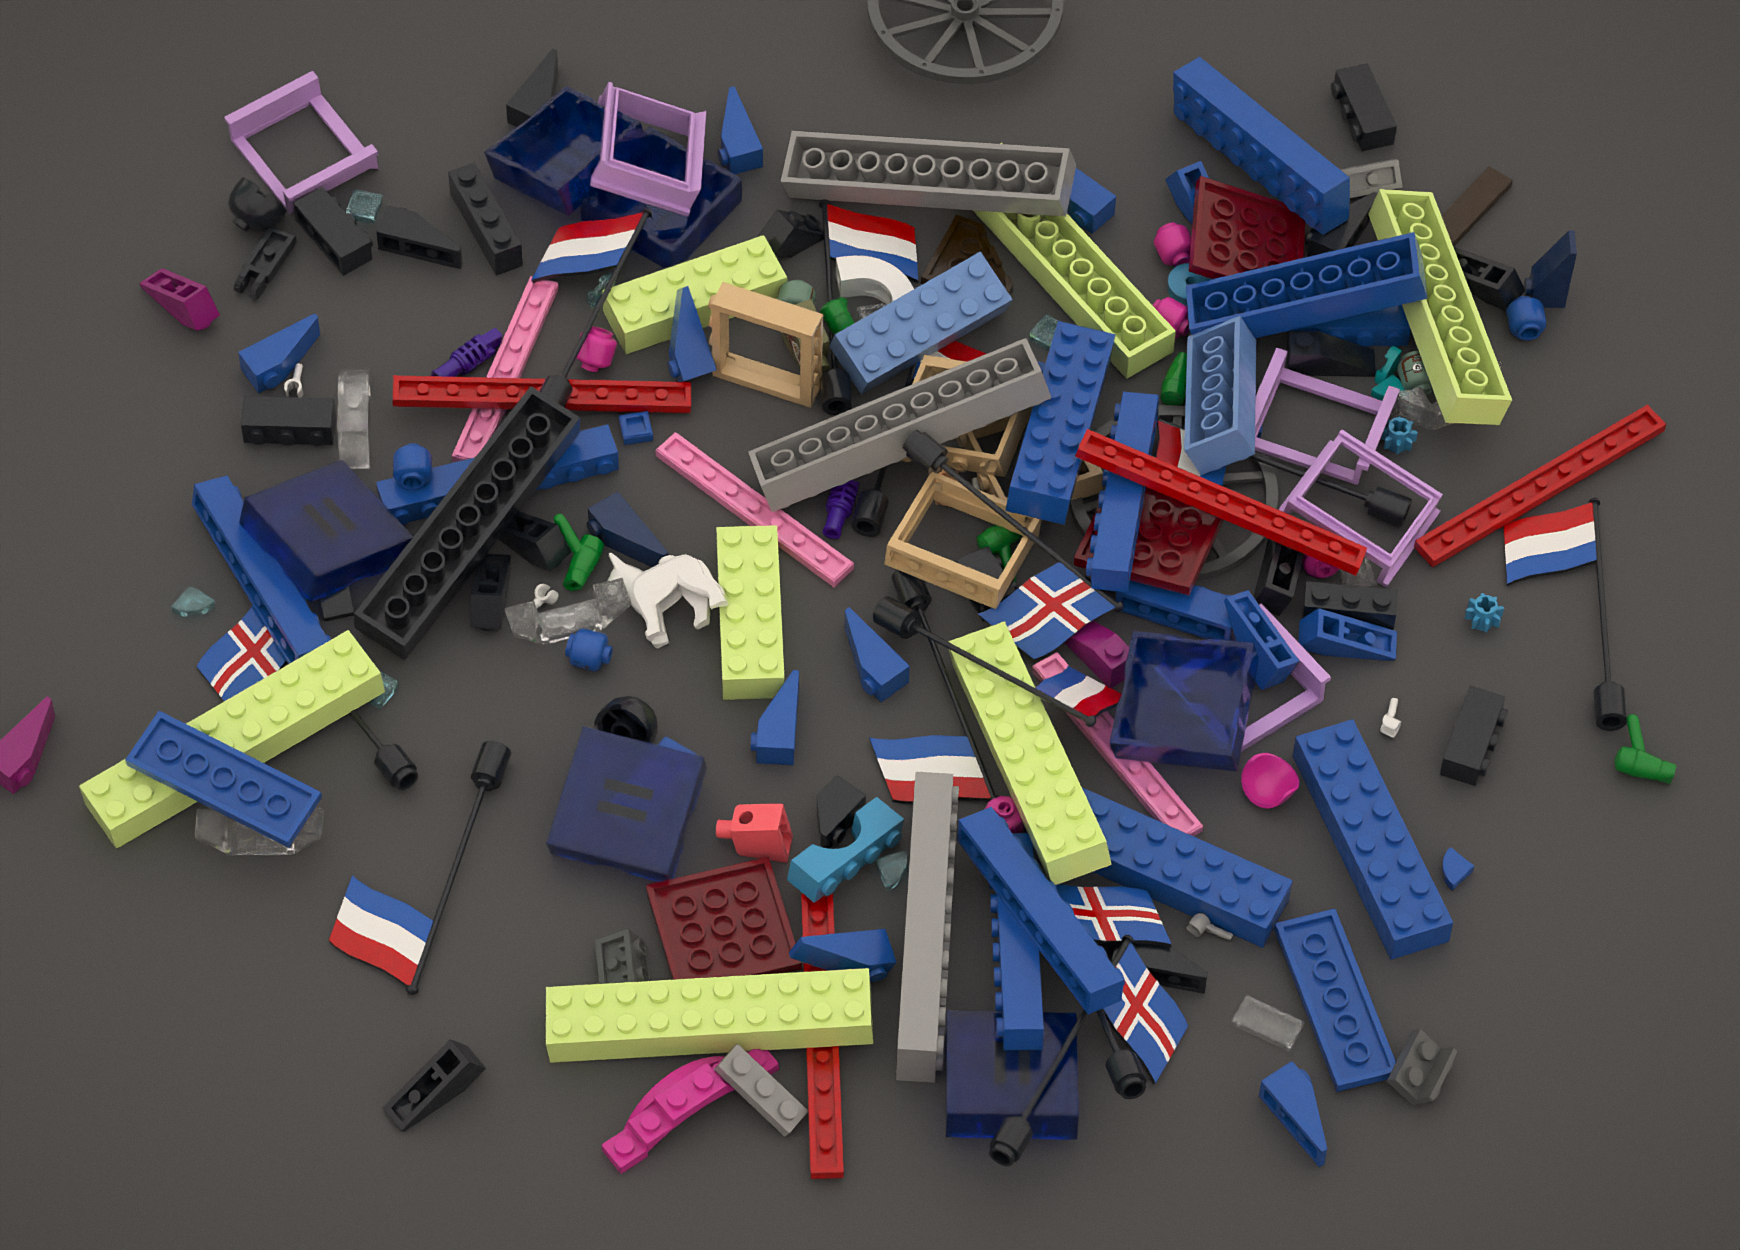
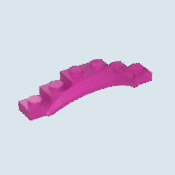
(670, 1104)

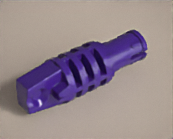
(470, 354)
(839, 507)

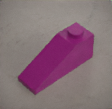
(182, 298)
(1101, 652)
(24, 746)

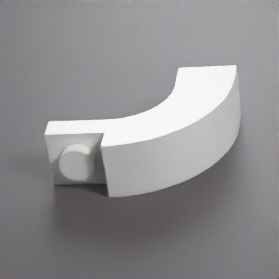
(870, 278)

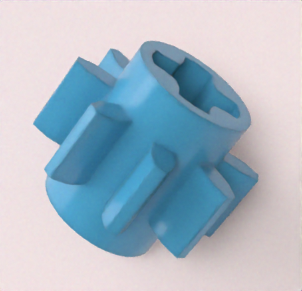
(1399, 435)
(1484, 612)

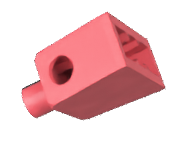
(758, 831)

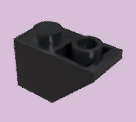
(791, 233)
(837, 810)

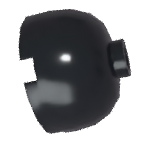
(254, 208)
(628, 718)

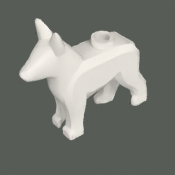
(664, 585)

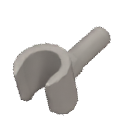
(1201, 923)

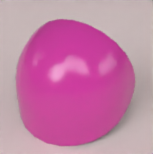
(1268, 780)

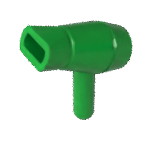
(837, 315)
(1174, 384)
(999, 541)
(585, 554)
(1637, 761)

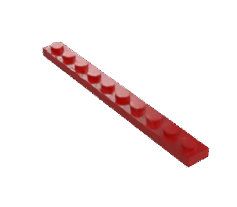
(506, 393)
(1539, 486)
(1221, 502)
(823, 1067)

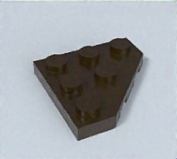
(961, 242)

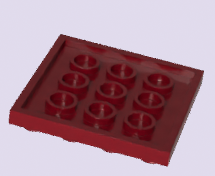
(1240, 231)
(1169, 543)
(723, 922)

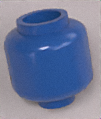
(1526, 318)
(412, 466)
(588, 649)

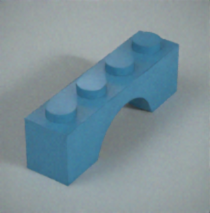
(820, 870)

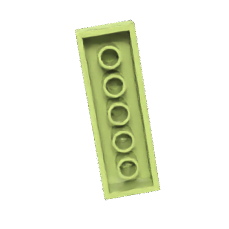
(644, 307)
(752, 619)

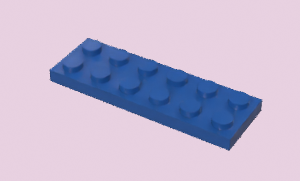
(223, 778)
(1335, 999)

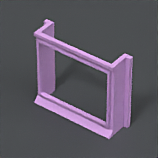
(280, 105)
(641, 183)
(1278, 374)
(1389, 562)
(1309, 676)

